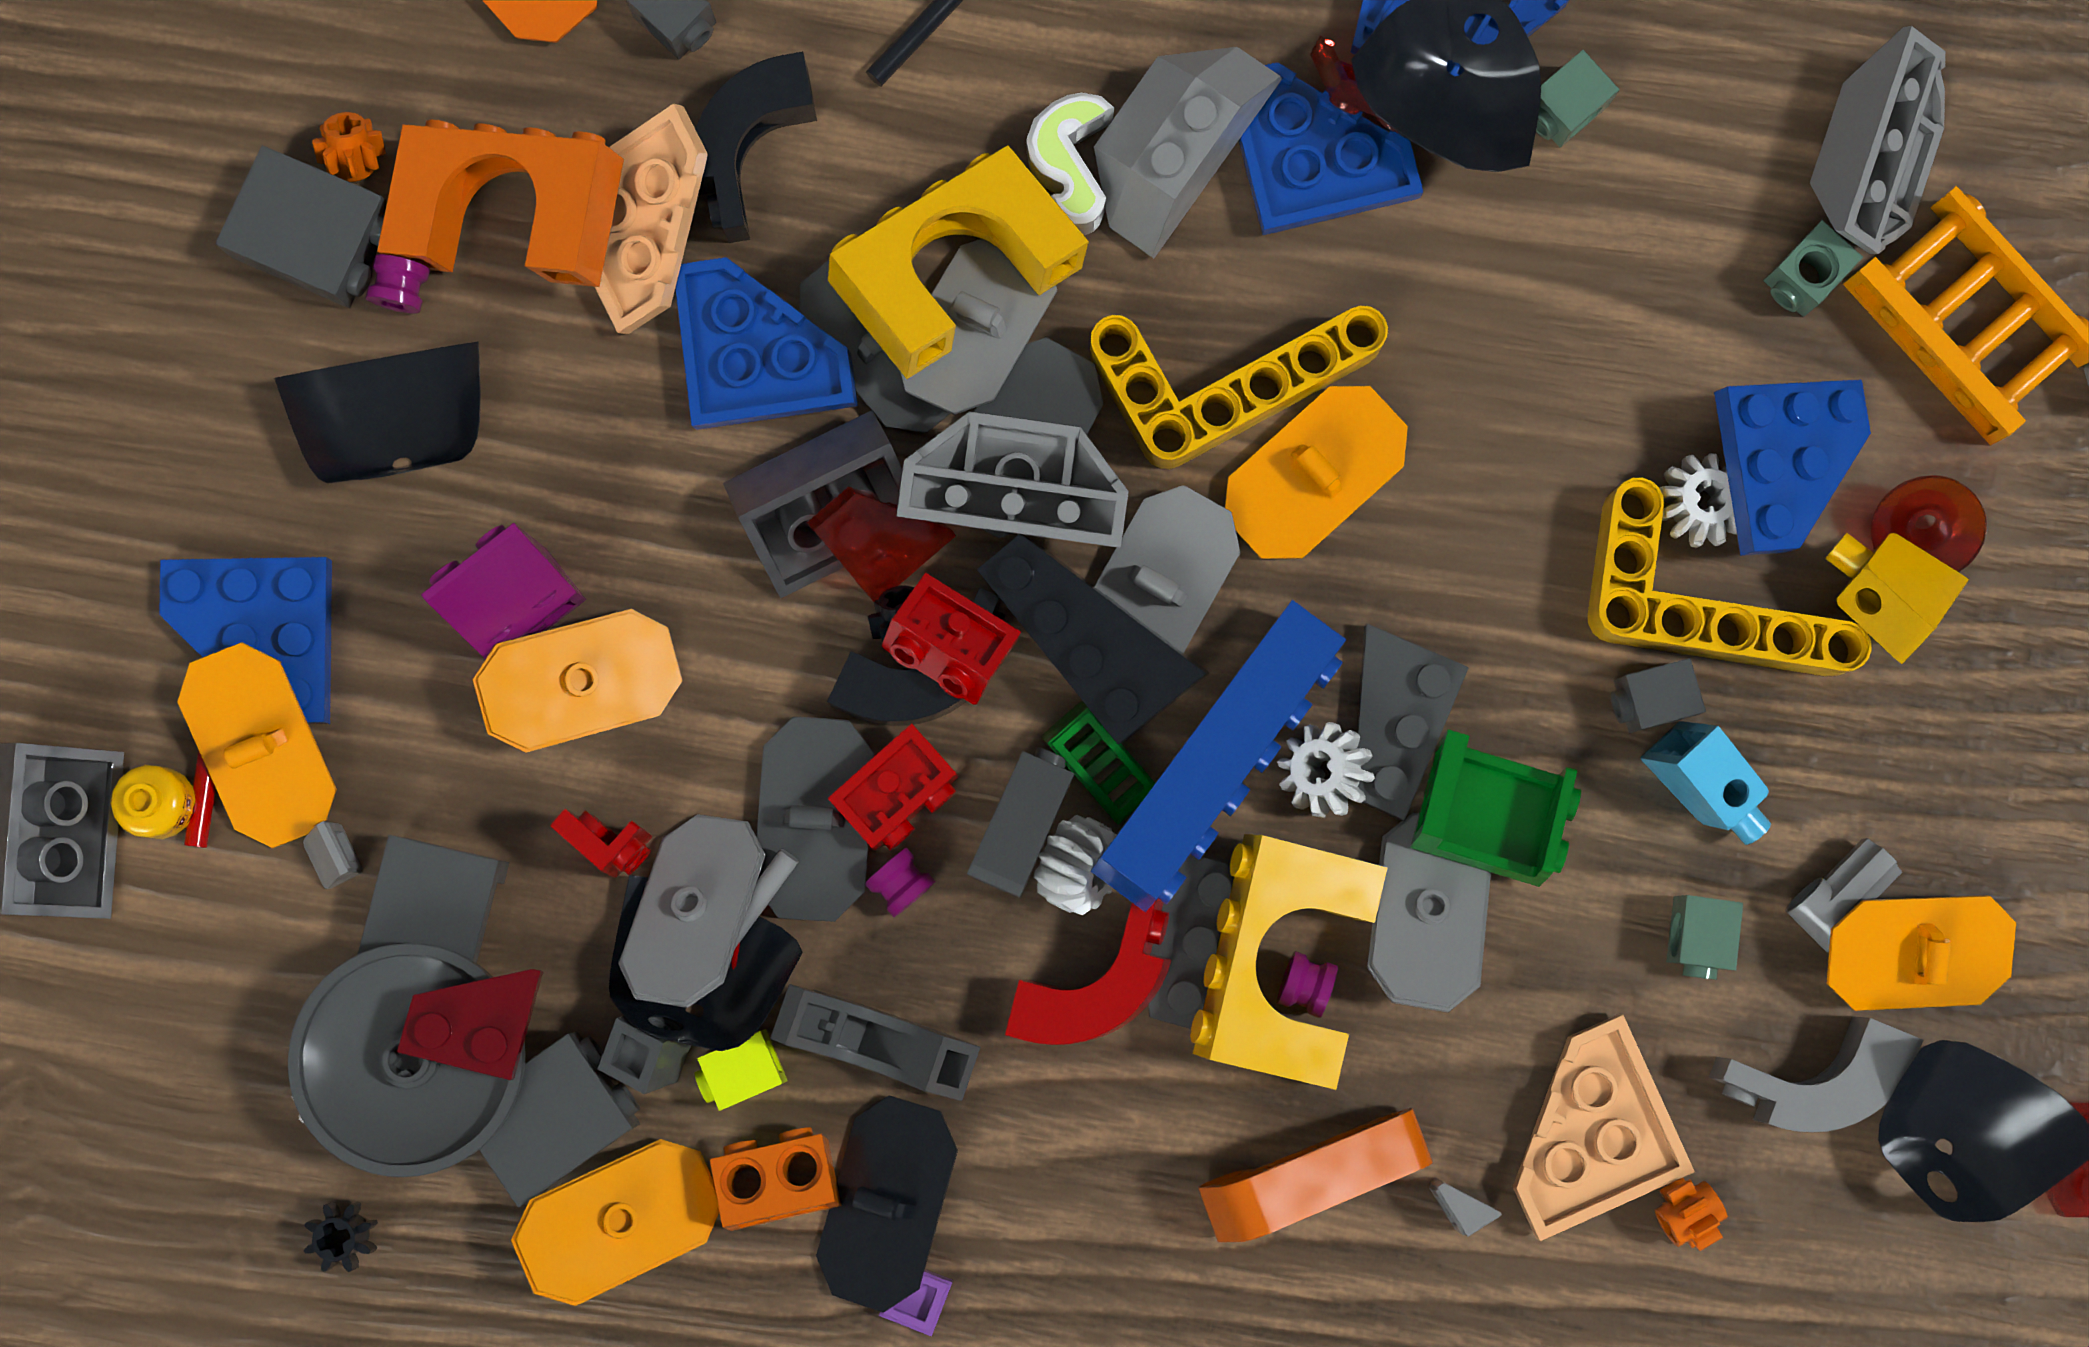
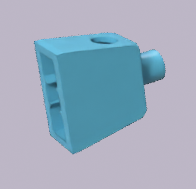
(1710, 779)

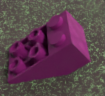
(502, 590)

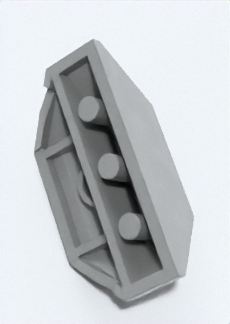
(1176, 138)
(1883, 141)
(1015, 480)

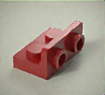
(949, 639)
(895, 789)
(601, 845)

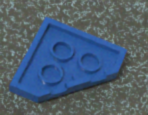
(1321, 162)
(753, 351)
(1787, 455)
(265, 603)

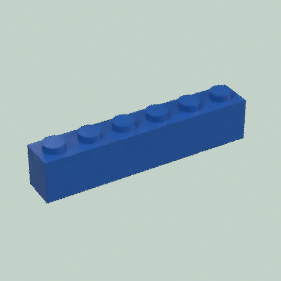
(1219, 756)

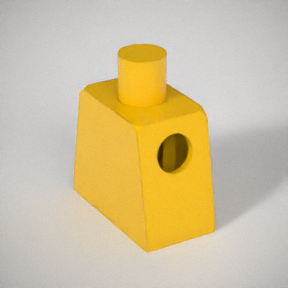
(1895, 591)

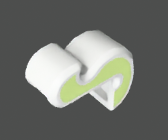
(1058, 163)

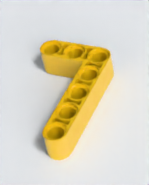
(1232, 390)
(1700, 615)

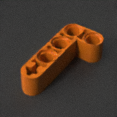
(1315, 1178)

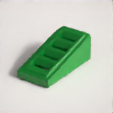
(1069, 726)

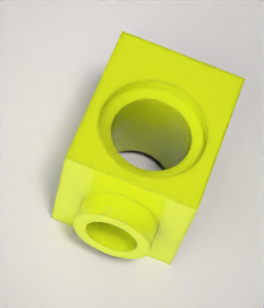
(740, 1071)

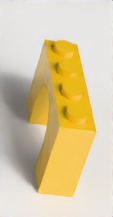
(990, 201)
(1236, 1018)

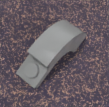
(1843, 1094)

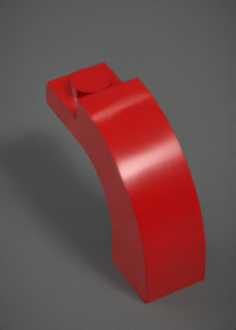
(1069, 1016)

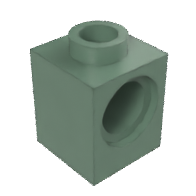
(1573, 99)
(1827, 254)
(1704, 935)

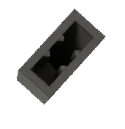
(1022, 822)

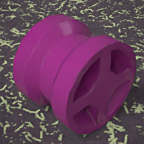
(397, 283)
(900, 882)
(1307, 984)

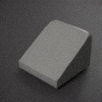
(331, 854)
(1461, 1209)

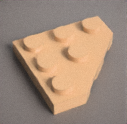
(651, 217)
(1597, 1134)

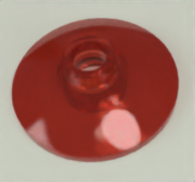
(1958, 515)

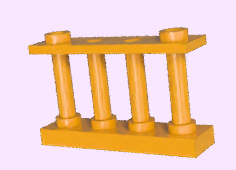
(1920, 327)

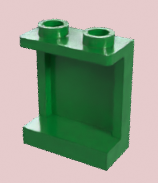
(1495, 812)

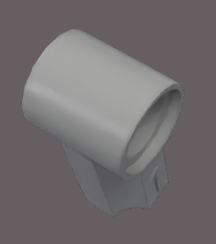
(1857, 877)

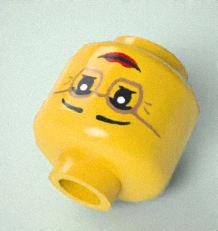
(153, 802)

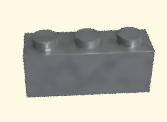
(793, 487)
(57, 830)

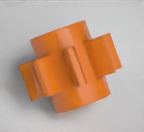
(349, 146)
(1691, 1214)

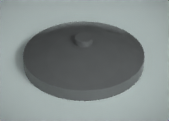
(381, 1105)

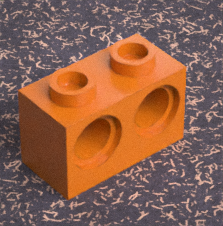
(777, 1195)

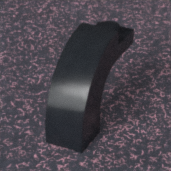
(738, 115)
(895, 695)

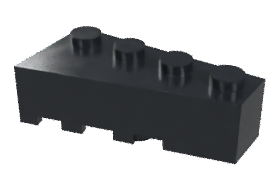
(1096, 644)

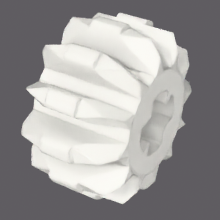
(1684, 496)
(1308, 777)
(1067, 864)

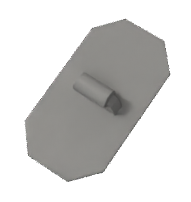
(993, 321)
(1172, 562)
(692, 911)
(1427, 925)

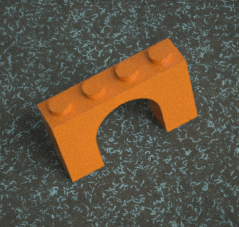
(445, 166)

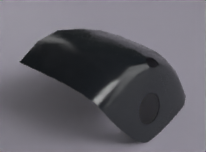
(1471, 119)
(385, 409)
(733, 1008)
(2004, 1125)

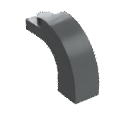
(875, 1041)

